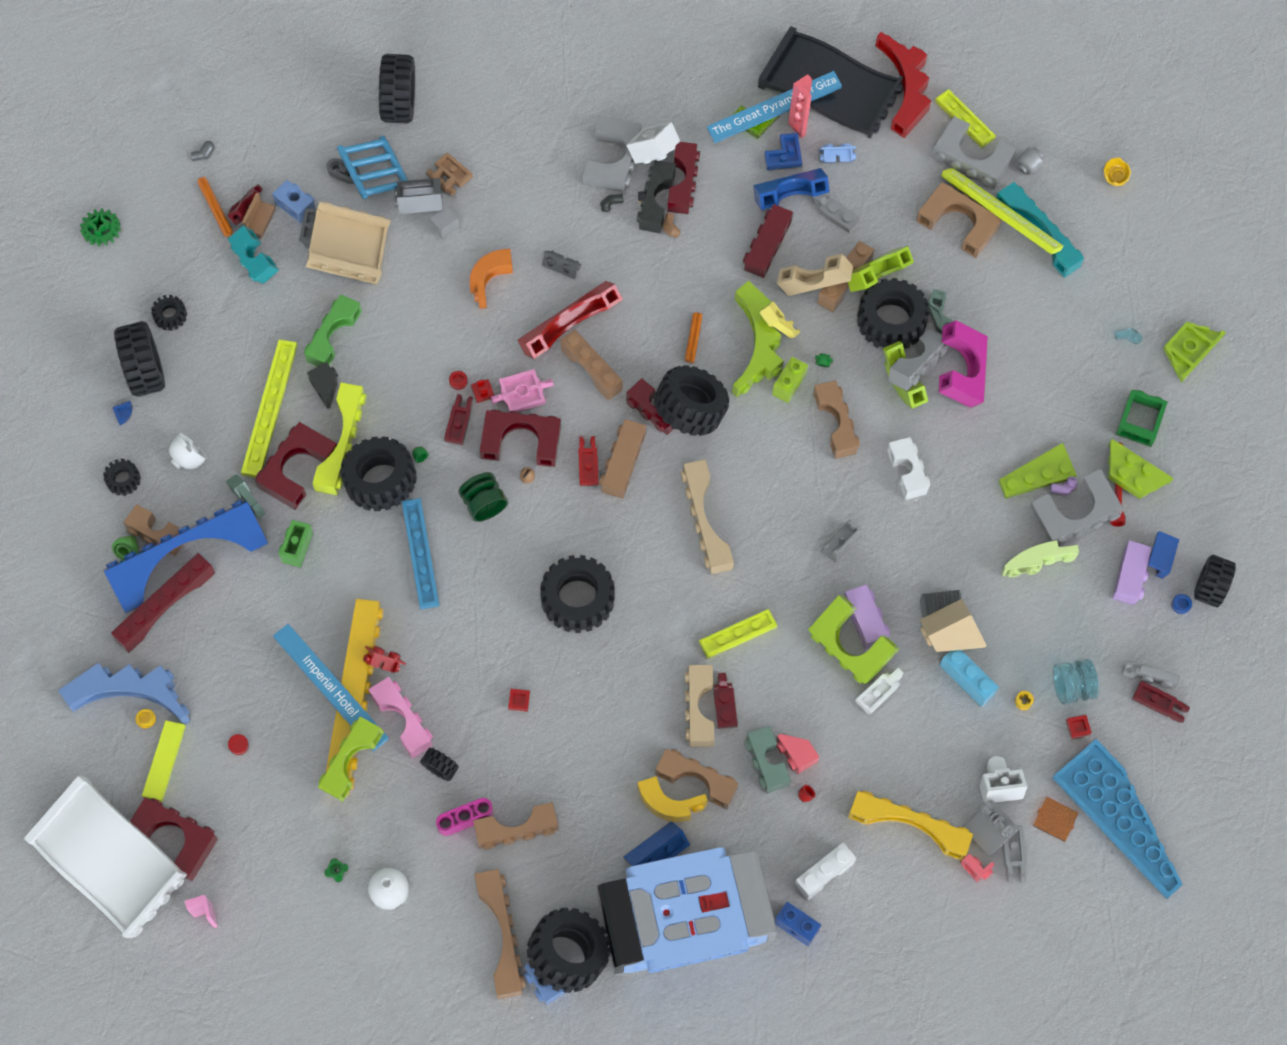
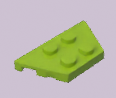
(1190, 347)
(1134, 472)

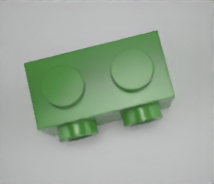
(296, 543)

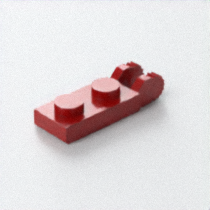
(588, 463)

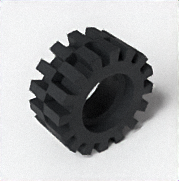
(164, 304)
(129, 484)
(439, 764)

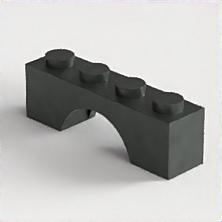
(661, 178)

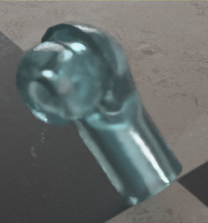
(1129, 334)

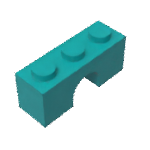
(244, 244)

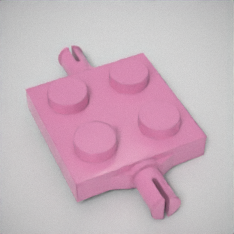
(522, 391)

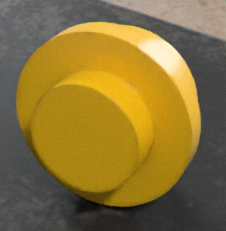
(145, 718)

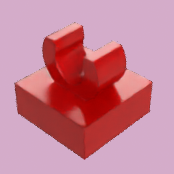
(482, 390)

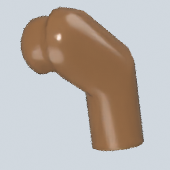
(669, 227)

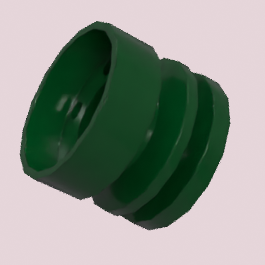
(483, 496)

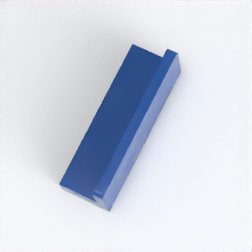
(661, 845)

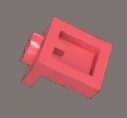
(973, 867)

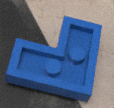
(788, 156)

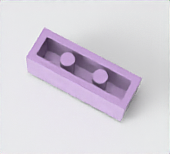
(1132, 573)
(867, 616)

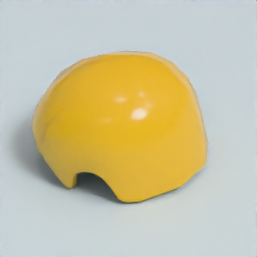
(1116, 171)

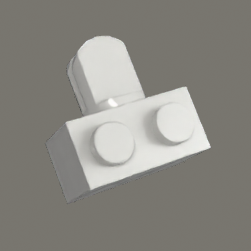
(1001, 783)

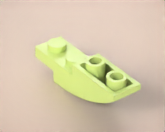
(1032, 559)

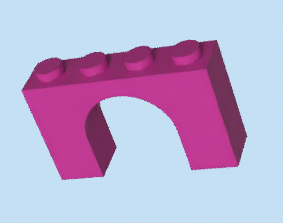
(973, 347)

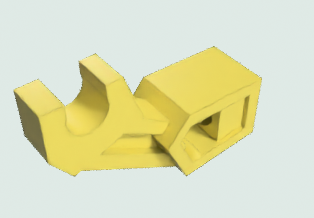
(775, 318)

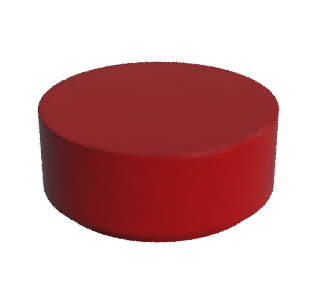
(458, 380)
(238, 744)

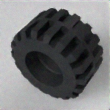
(1214, 581)

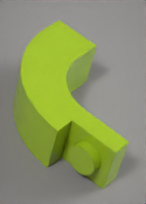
(916, 394)

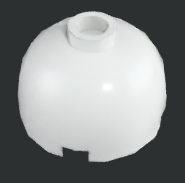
(185, 453)
(388, 888)

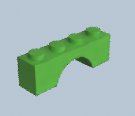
(342, 313)

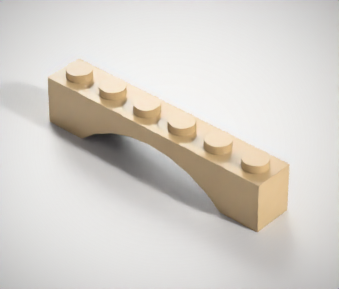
(717, 551)

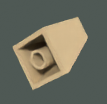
(952, 629)

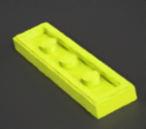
(955, 107)
(737, 633)
(163, 760)

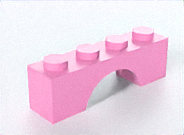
(387, 697)

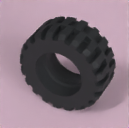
(397, 88)
(898, 294)
(139, 358)
(691, 400)
(372, 454)
(577, 570)
(551, 966)

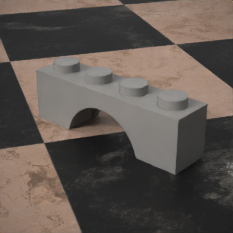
(908, 371)

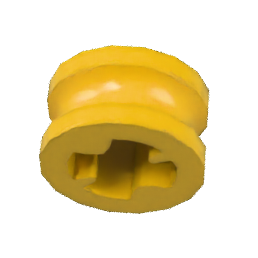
(1018, 702)

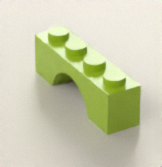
(885, 264)
(362, 736)

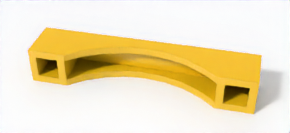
(950, 839)

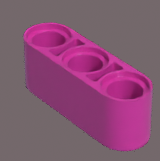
(454, 815)

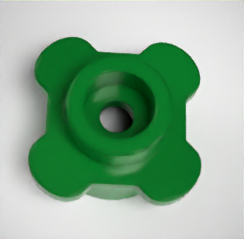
(823, 360)
(335, 864)

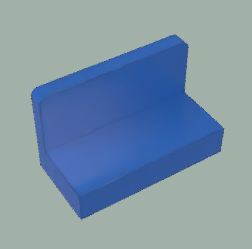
(1163, 553)

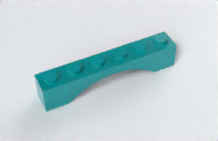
(1066, 260)

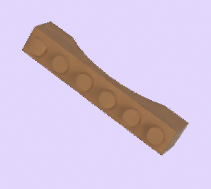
(506, 976)

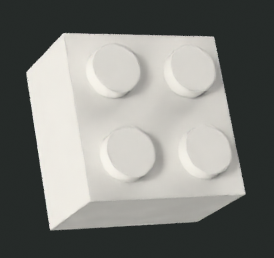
(653, 143)

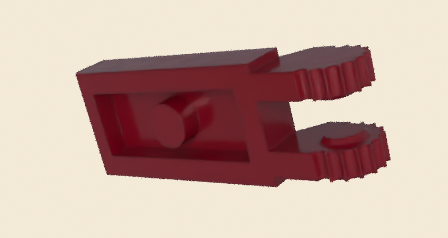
(458, 421)
(1159, 701)

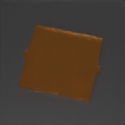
(1055, 819)

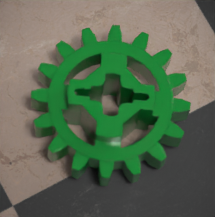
(102, 228)

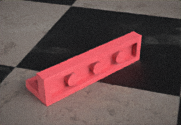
(800, 105)

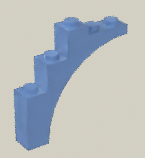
(100, 684)

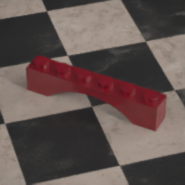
(137, 625)

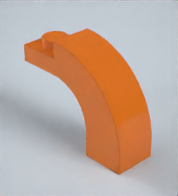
(487, 267)

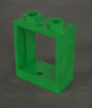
(1135, 432)

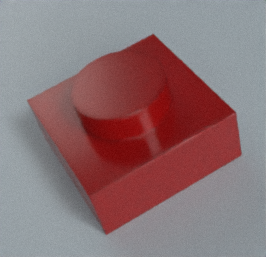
(519, 700)
(1078, 726)

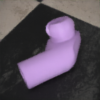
(1066, 488)

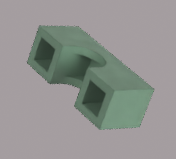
(771, 776)

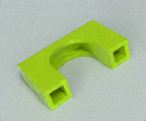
(827, 631)

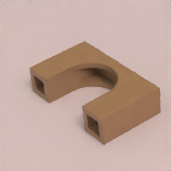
(946, 200)

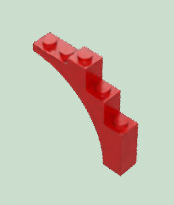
(908, 64)

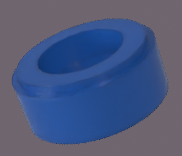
(1181, 604)

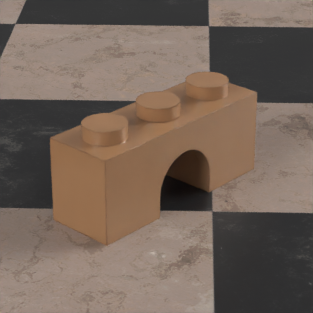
(140, 523)

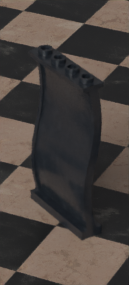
(864, 91)

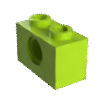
(790, 379)

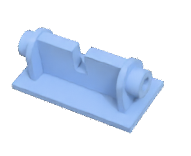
(844, 152)

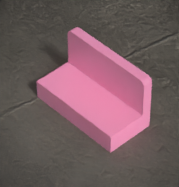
(200, 906)

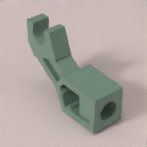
(939, 319)
(241, 490)

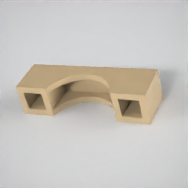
(798, 280)
(700, 728)

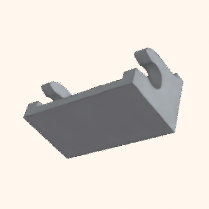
(842, 541)

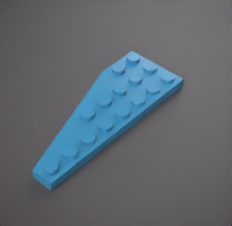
(1110, 801)

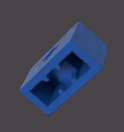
(797, 924)

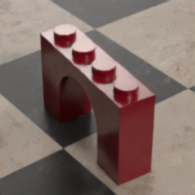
(499, 424)
(300, 441)
(198, 840)

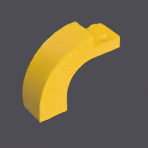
(665, 807)

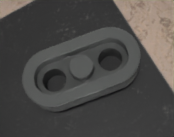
(342, 172)

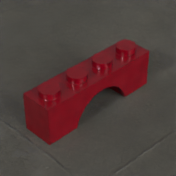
(680, 195)

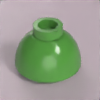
(124, 545)

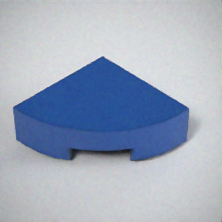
(123, 412)

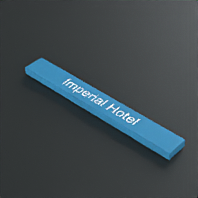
(322, 678)

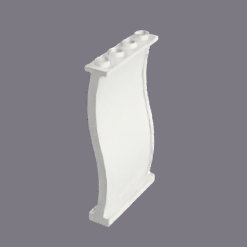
(106, 857)

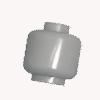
(1030, 161)

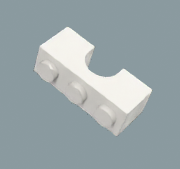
(905, 453)
(822, 872)

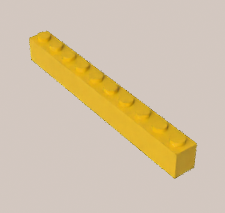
(356, 672)

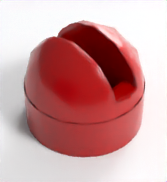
(806, 793)

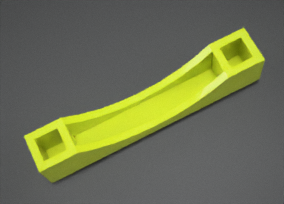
(327, 475)

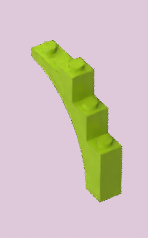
(766, 340)

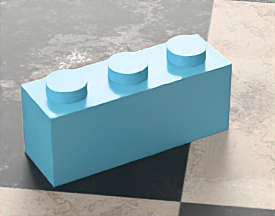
(969, 676)

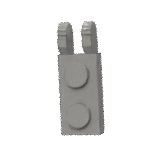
(1015, 855)

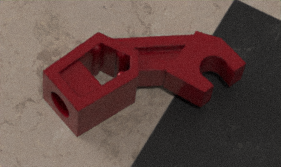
(238, 210)

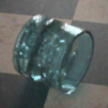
(1076, 681)

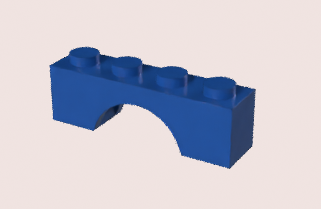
(809, 183)

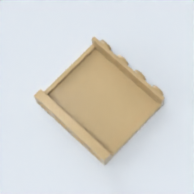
(347, 243)

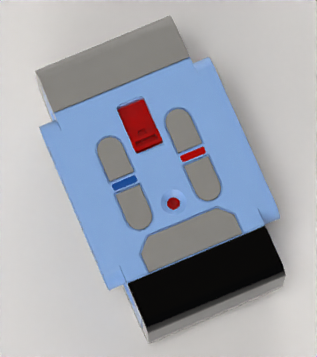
(686, 911)

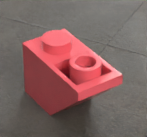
(798, 752)

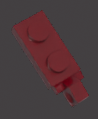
(724, 703)

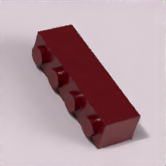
(768, 240)

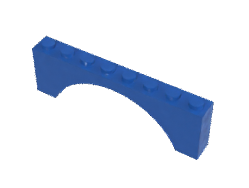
(131, 574)

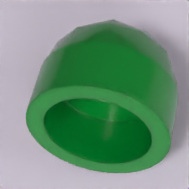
(419, 454)

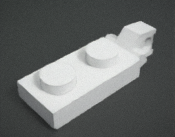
(879, 691)

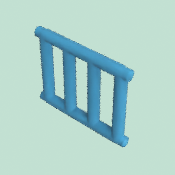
(357, 179)

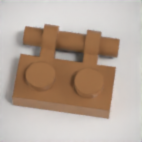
(451, 169)

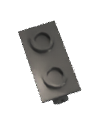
(557, 263)

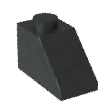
(324, 382)

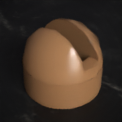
(530, 476)

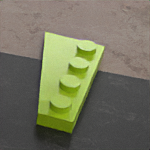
(1039, 473)

